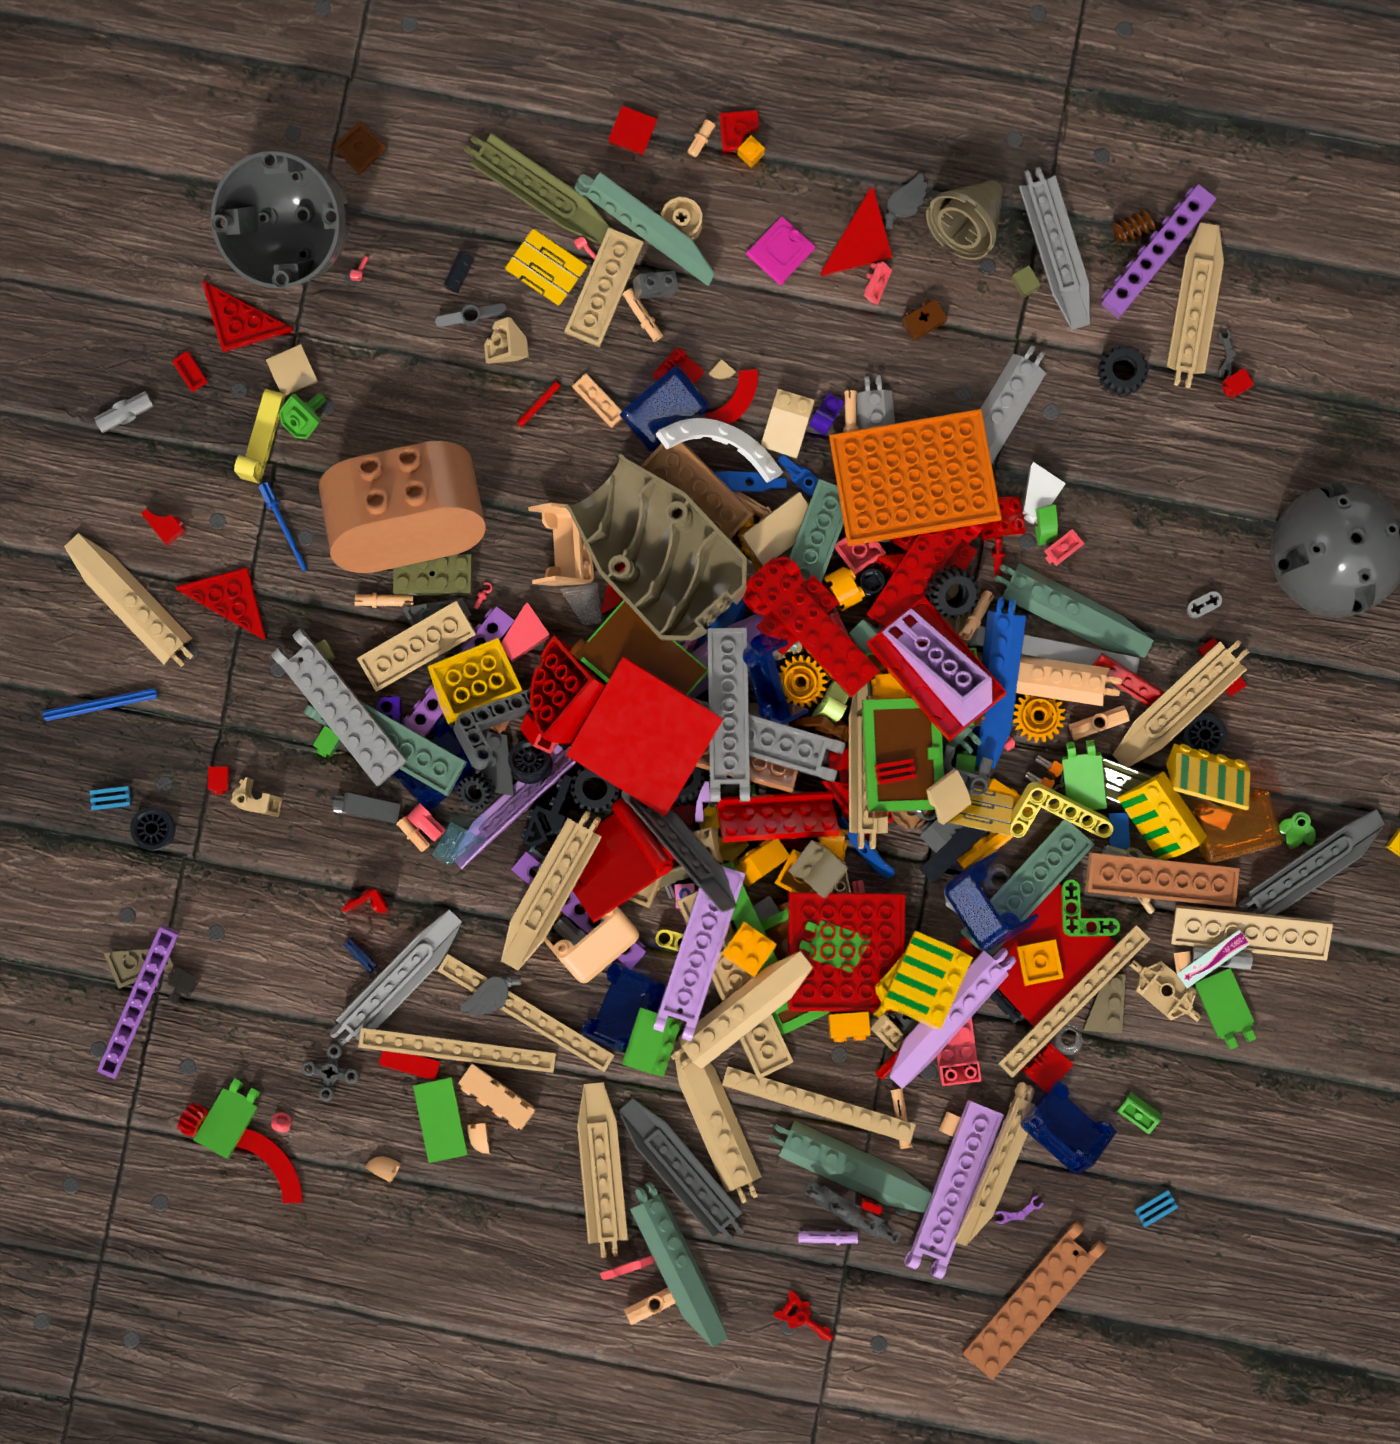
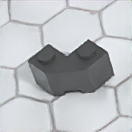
(937, 834)

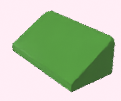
(1140, 1113)

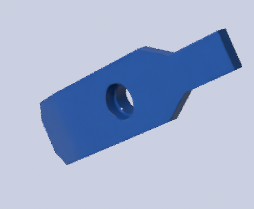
(799, 475)
(736, 481)
(868, 854)

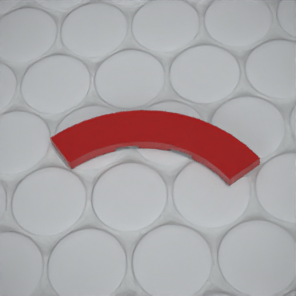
(277, 1161)

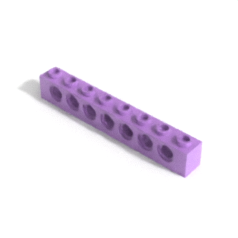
(1203, 201)
(494, 616)
(522, 869)
(138, 1001)

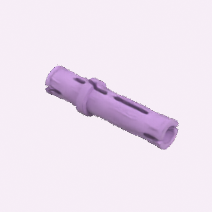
(828, 1237)

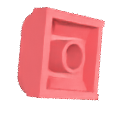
(859, 557)

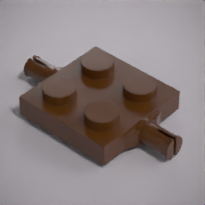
(823, 727)

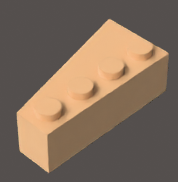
(497, 1096)

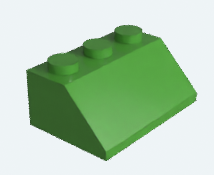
(650, 1048)

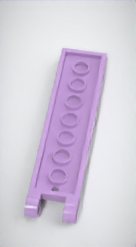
(697, 959)
(955, 1187)

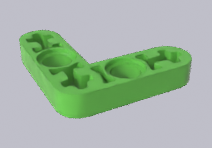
(1081, 922)

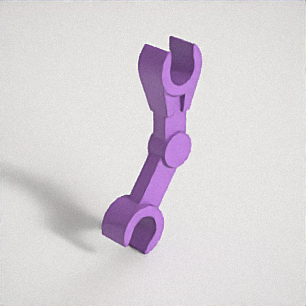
(1020, 1214)

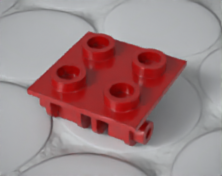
(679, 357)
(1047, 1066)

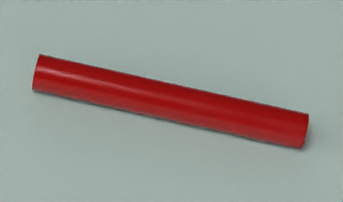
(538, 404)

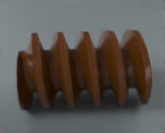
(1133, 225)

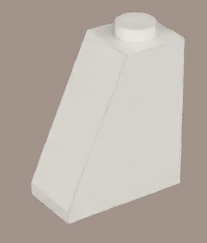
(1040, 491)

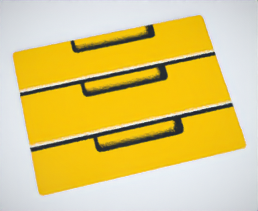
(546, 267)
(987, 812)

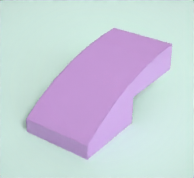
(704, 797)

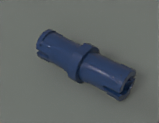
(360, 954)

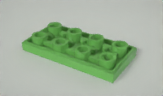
(440, 1120)

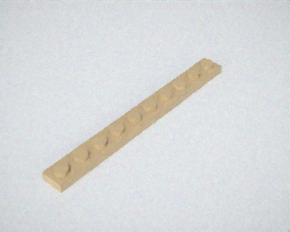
(1074, 1001)
(531, 1016)
(457, 1050)
(819, 1104)

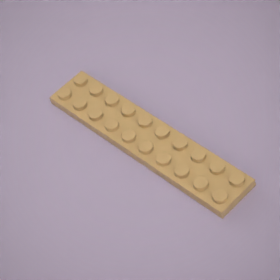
(764, 1042)

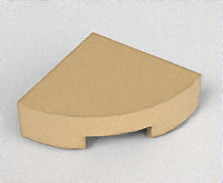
(722, 371)

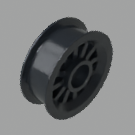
(1216, 722)
(529, 772)
(137, 836)

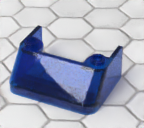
(766, 680)
(977, 910)

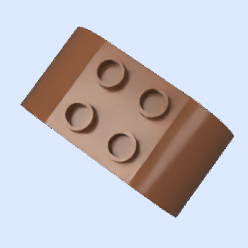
(401, 506)

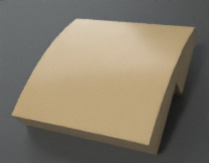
(292, 370)
(949, 796)

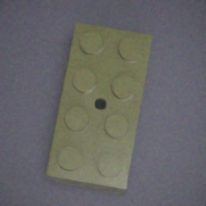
(451, 577)

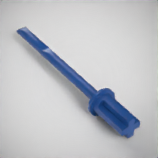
(272, 502)

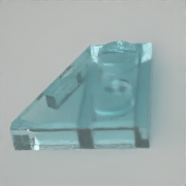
(454, 843)

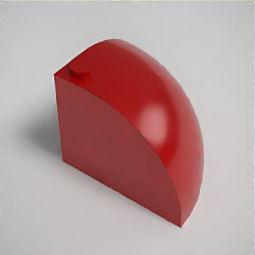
(562, 693)

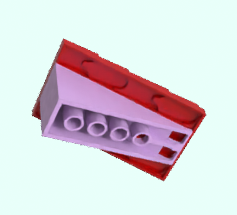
(936, 668)

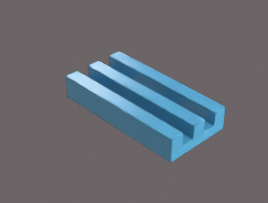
(93, 800)
(1170, 1200)

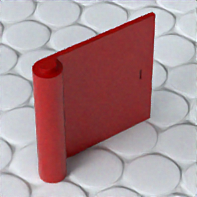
(621, 864)

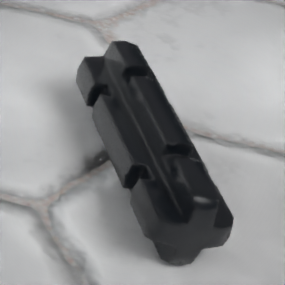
(1005, 1006)

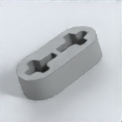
(1206, 608)

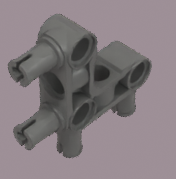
(968, 778)
(852, 1213)

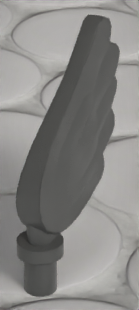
(906, 200)
(489, 996)

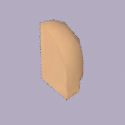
(479, 1137)
(383, 1167)

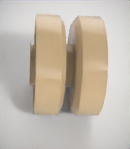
(687, 210)

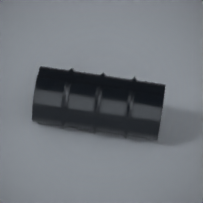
(458, 272)

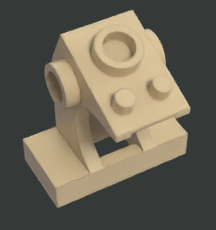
(244, 800)

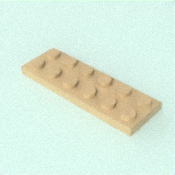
(604, 287)
(416, 646)

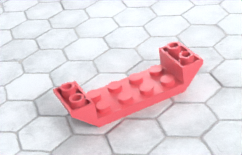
(959, 1059)

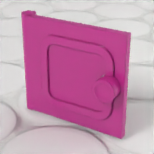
(778, 253)

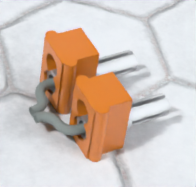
(1054, 768)

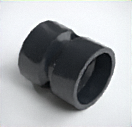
(871, 582)

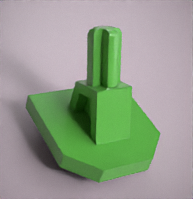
(300, 417)

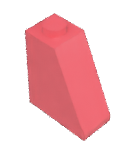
(524, 634)

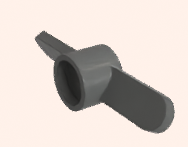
(458, 317)

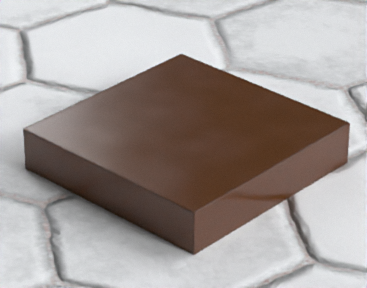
(359, 147)

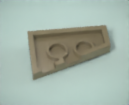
(1108, 1007)

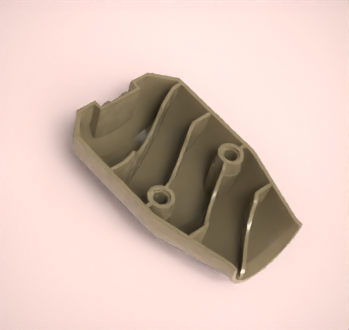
(675, 568)

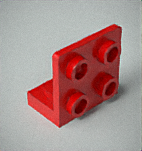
(1011, 520)
(378, 904)

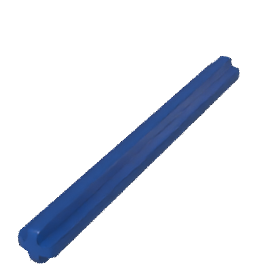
(100, 704)

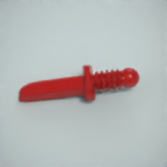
(998, 556)

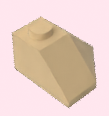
(506, 343)

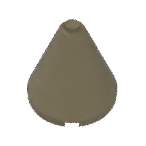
(967, 218)

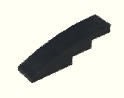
(950, 852)

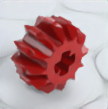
(192, 1119)

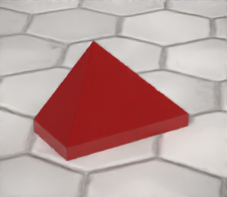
(890, 562)

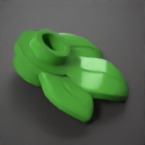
(1298, 833)

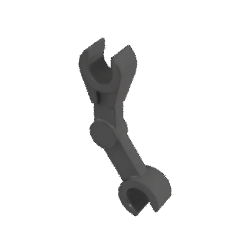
(1229, 353)

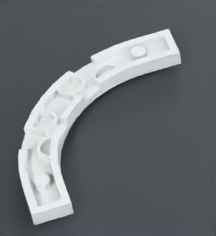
(724, 433)

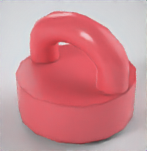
(281, 1122)

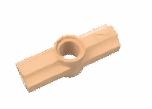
(1110, 719)
(642, 1310)

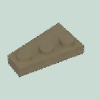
(127, 964)

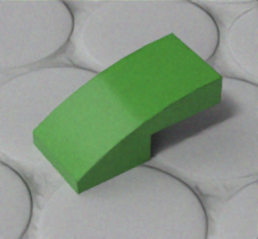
(1047, 524)

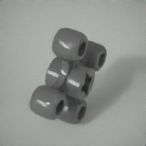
(332, 1062)

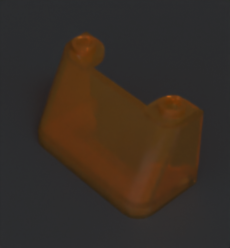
(1236, 830)

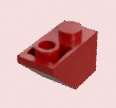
(532, 734)

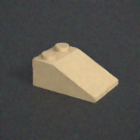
(787, 423)

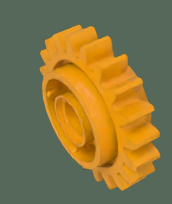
(814, 681)
(1035, 728)

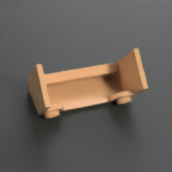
(571, 555)
(598, 947)

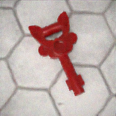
(801, 1316)

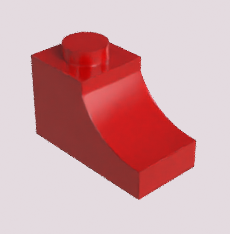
(167, 527)

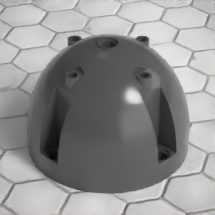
(274, 247)
(1332, 577)

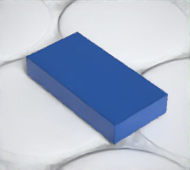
(1120, 834)

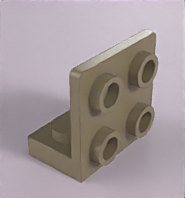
(819, 868)

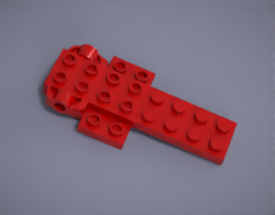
(923, 557)
(798, 613)

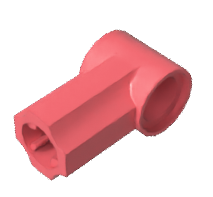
(423, 819)

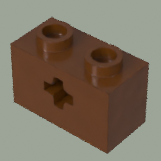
(918, 328)

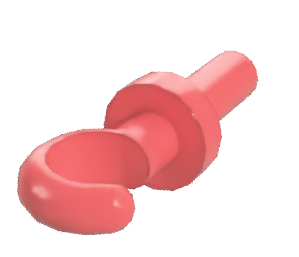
(482, 596)

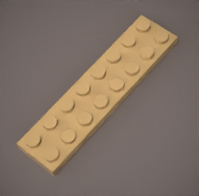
(1264, 932)

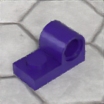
(826, 414)
(396, 711)

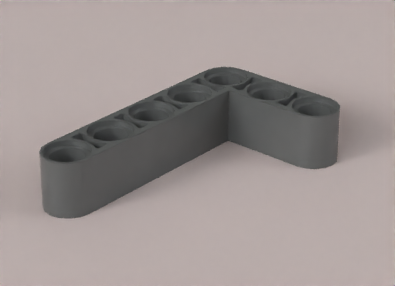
(491, 718)

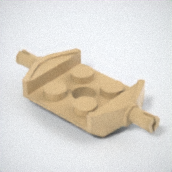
(1150, 984)

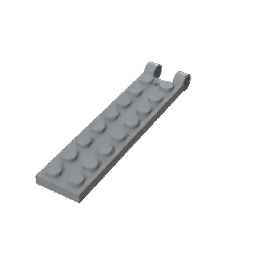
(730, 700)
(341, 709)
(789, 746)

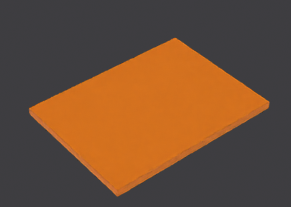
(914, 477)

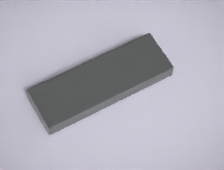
(371, 808)

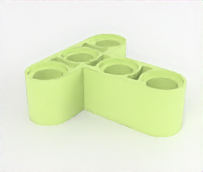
(833, 703)

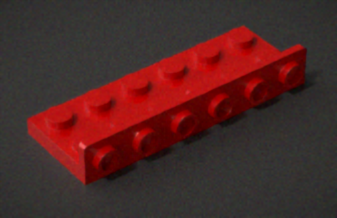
(777, 816)

